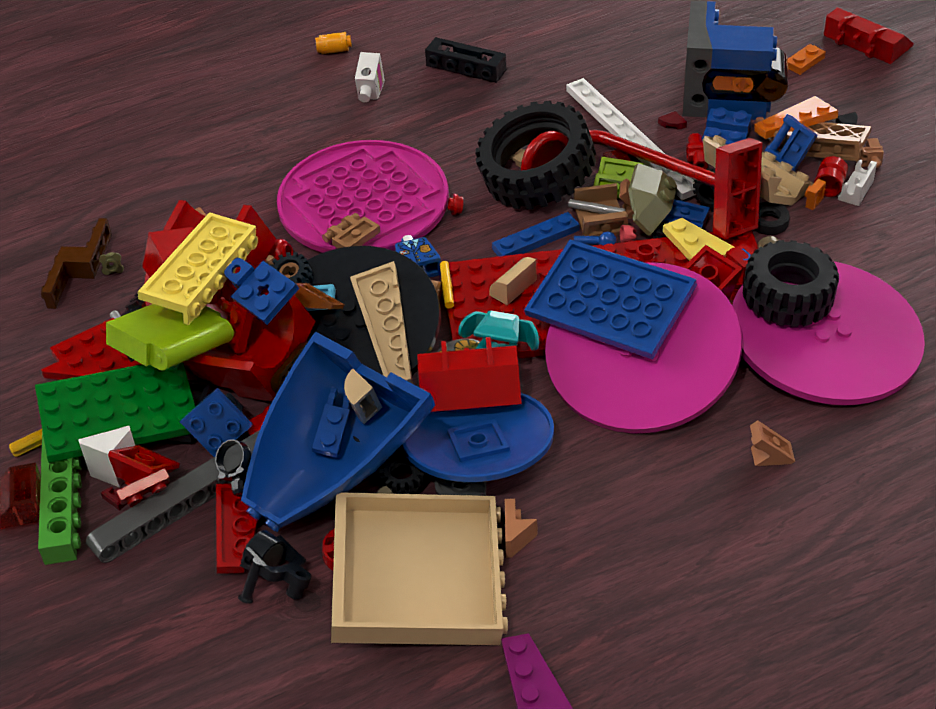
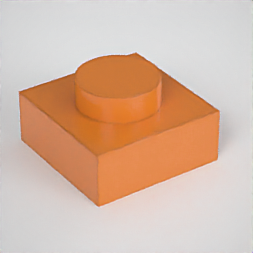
(815, 194)

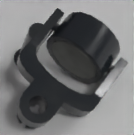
(262, 558)

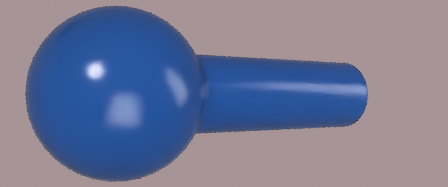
(604, 238)

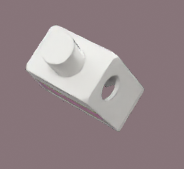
(369, 85)

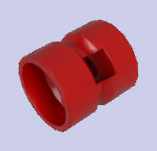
(834, 172)

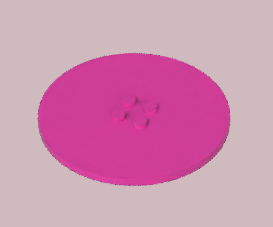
(372, 178)
(849, 357)
(645, 394)

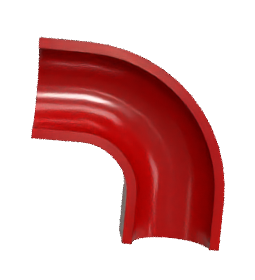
(267, 345)

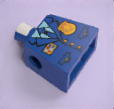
(421, 253)

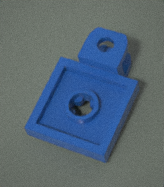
(252, 282)

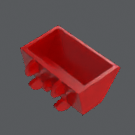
(865, 36)
(471, 377)

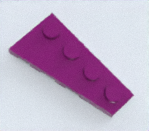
(530, 676)

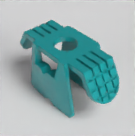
(499, 327)

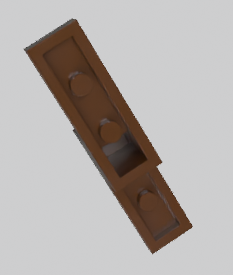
(76, 263)

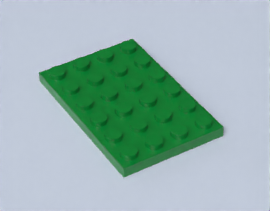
(100, 402)

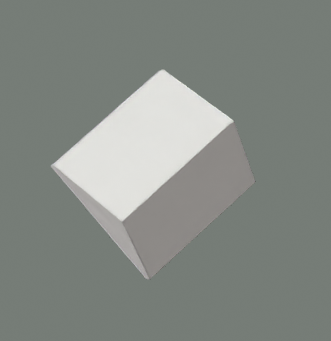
(96, 450)

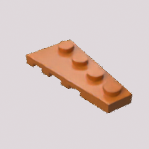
(807, 113)

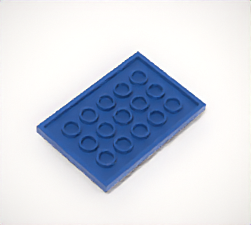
(611, 298)

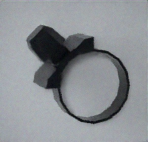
(237, 478)

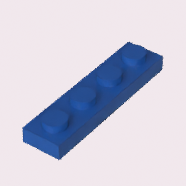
(536, 235)

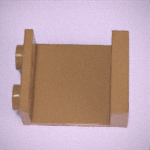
(595, 223)

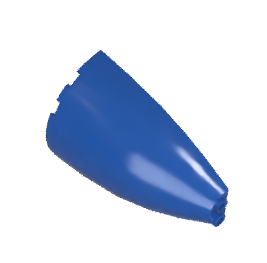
(283, 472)

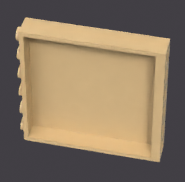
(417, 570)

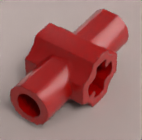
(695, 151)

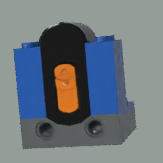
(731, 66)

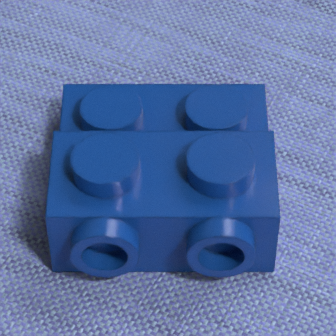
(728, 124)

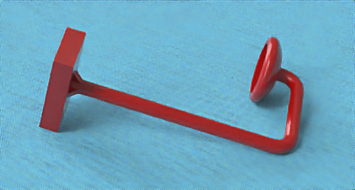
(735, 175)

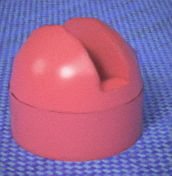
(626, 233)

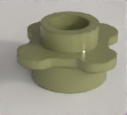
(114, 258)

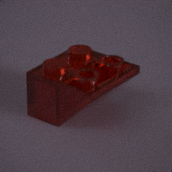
(20, 495)

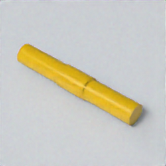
(446, 284)

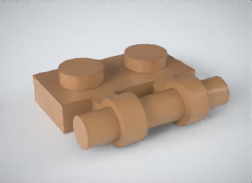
(351, 231)

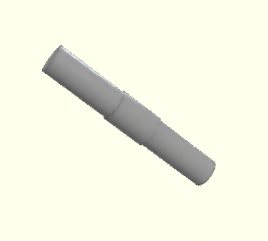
(593, 207)

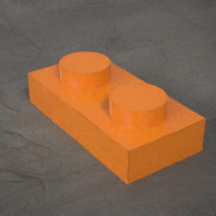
(805, 59)

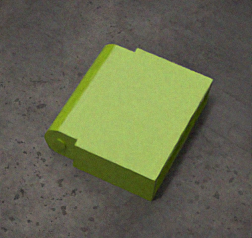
(162, 339)

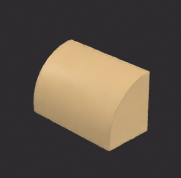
(514, 281)
(361, 396)

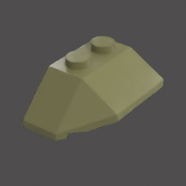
(650, 196)

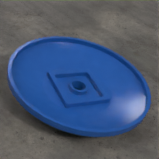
(507, 435)

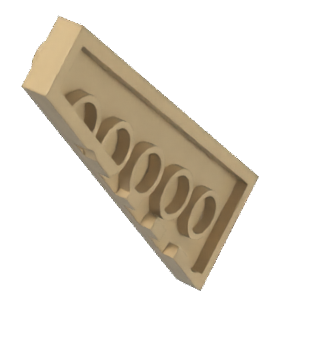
(383, 314)

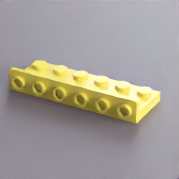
(198, 265)

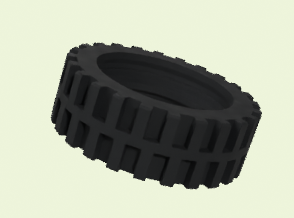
(544, 182)

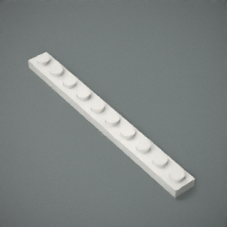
(620, 126)

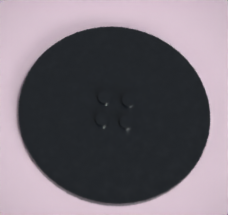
(348, 326)

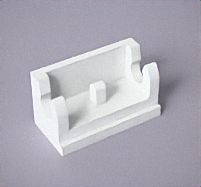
(858, 184)

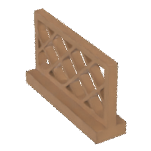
(842, 143)

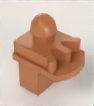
(872, 152)

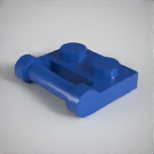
(796, 145)

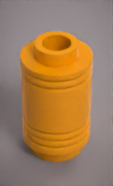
(333, 43)

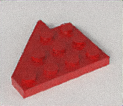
(85, 355)

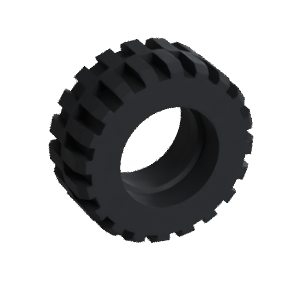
(785, 302)

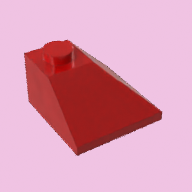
(716, 269)
(138, 462)

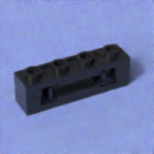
(466, 60)

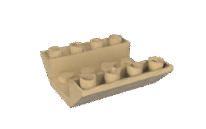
(778, 180)

